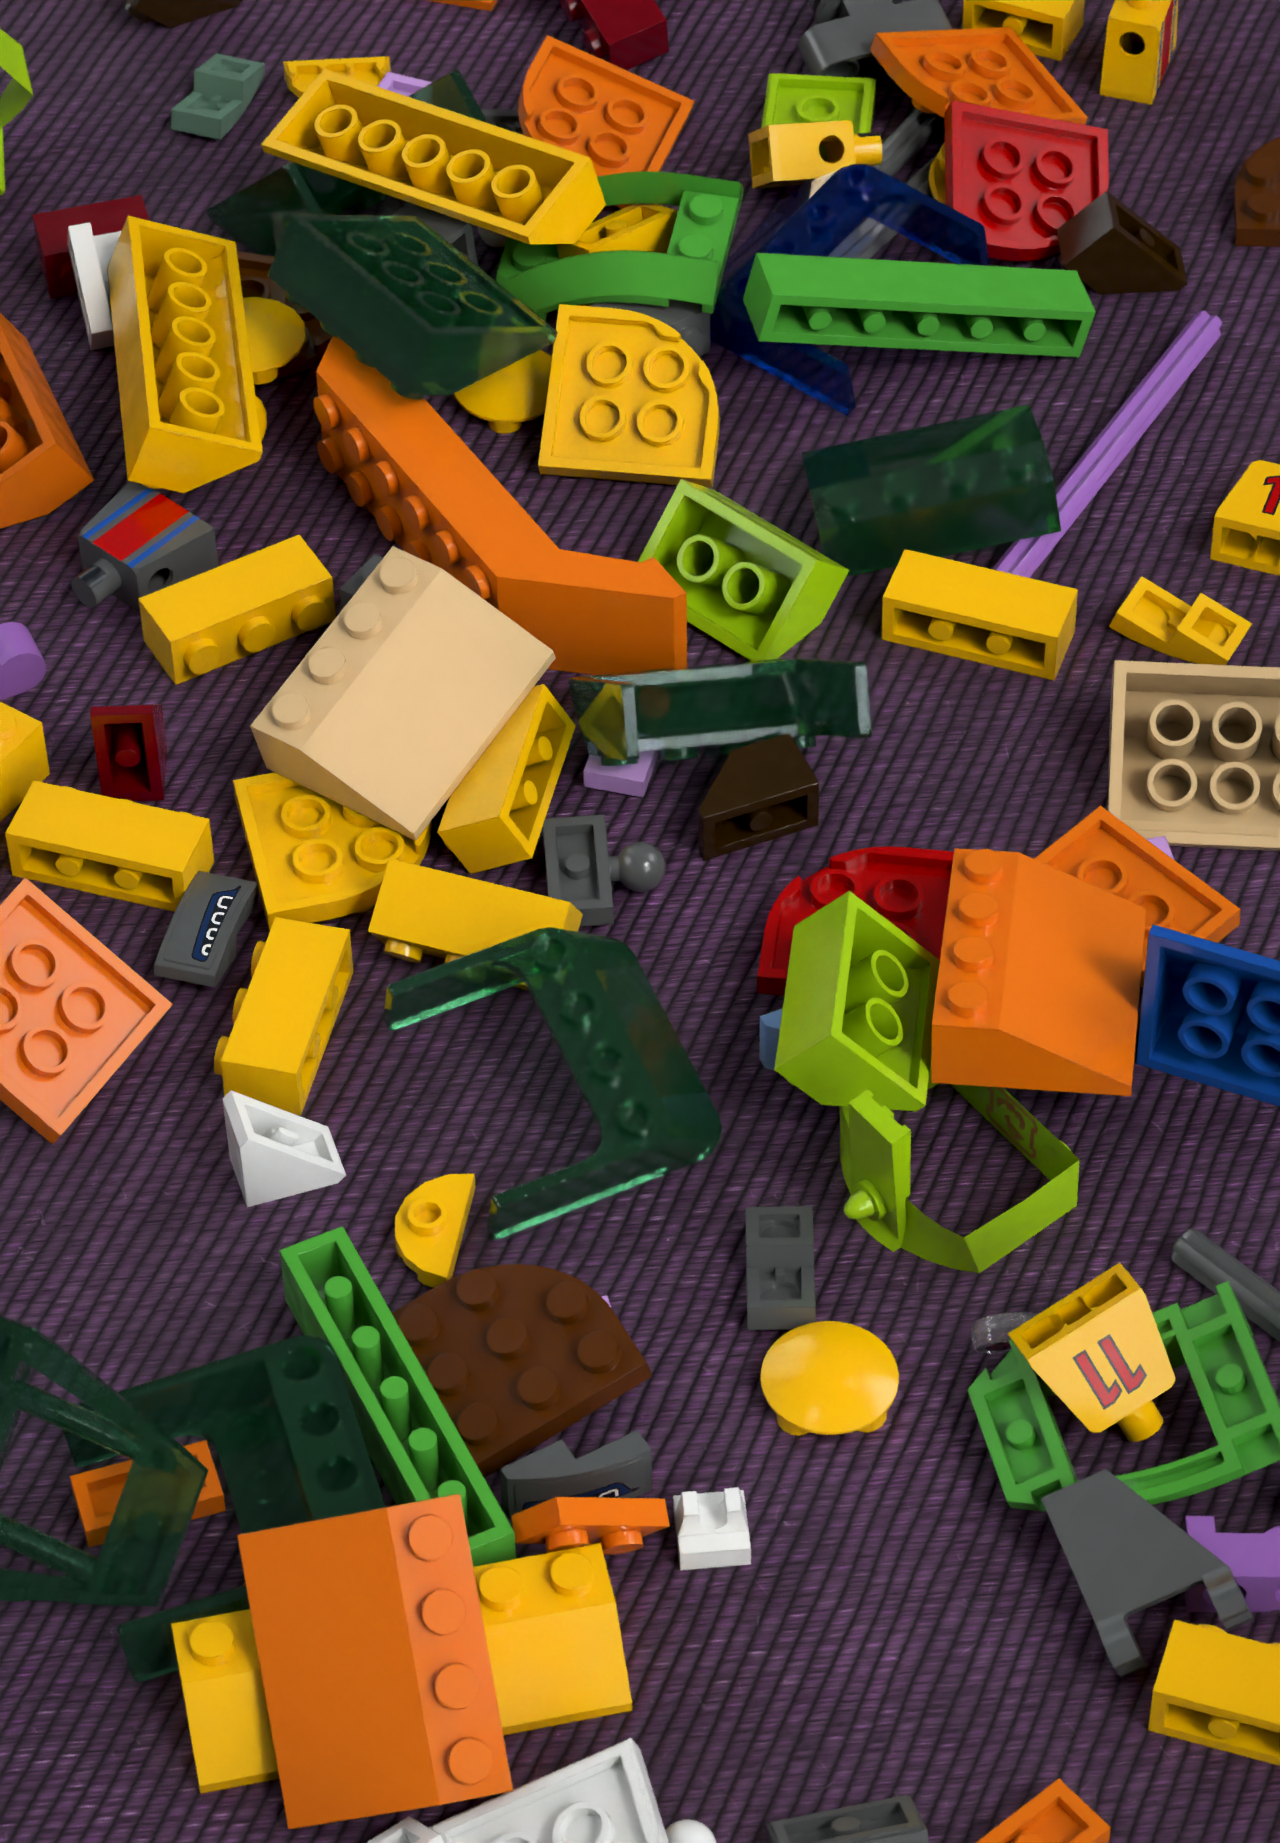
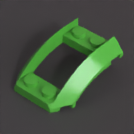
(686, 273)
(1228, 1379)

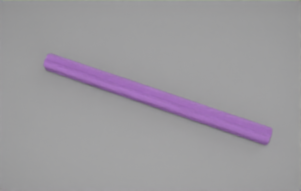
(1117, 439)

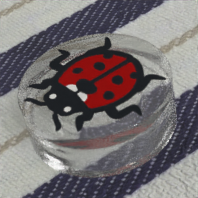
(991, 1332)

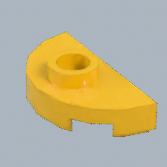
(302, 73)
(433, 1225)

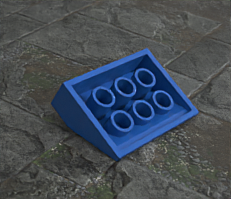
(1211, 1015)

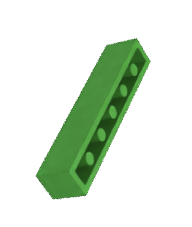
(917, 305)
(390, 1393)

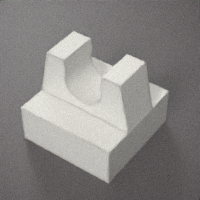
(712, 1529)

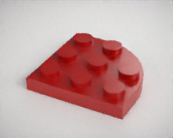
(1021, 175)
(897, 882)

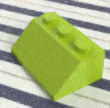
(741, 573)
(857, 1009)

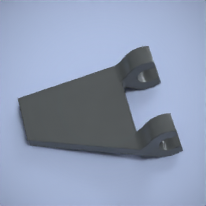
(1132, 1559)

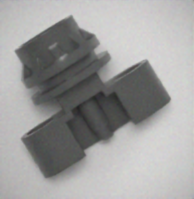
(849, 26)

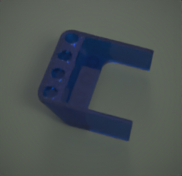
(815, 224)

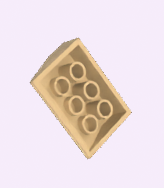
(400, 695)
(1196, 753)

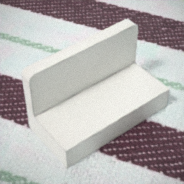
(90, 261)

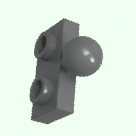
(583, 871)

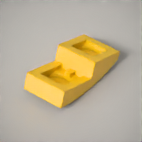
(1166, 624)

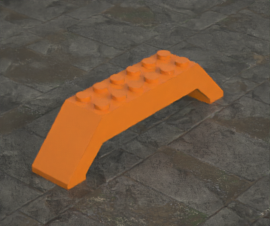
(457, 516)

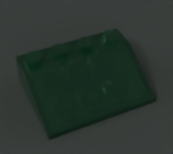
(405, 300)
(933, 490)

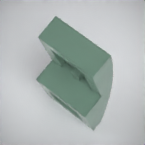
(219, 97)

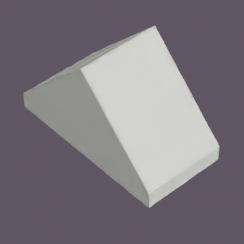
(277, 1151)

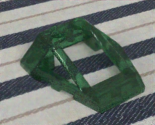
(153, 1503)

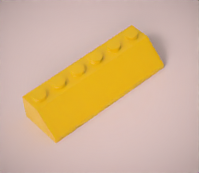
(440, 160)
(181, 357)
(548, 1645)

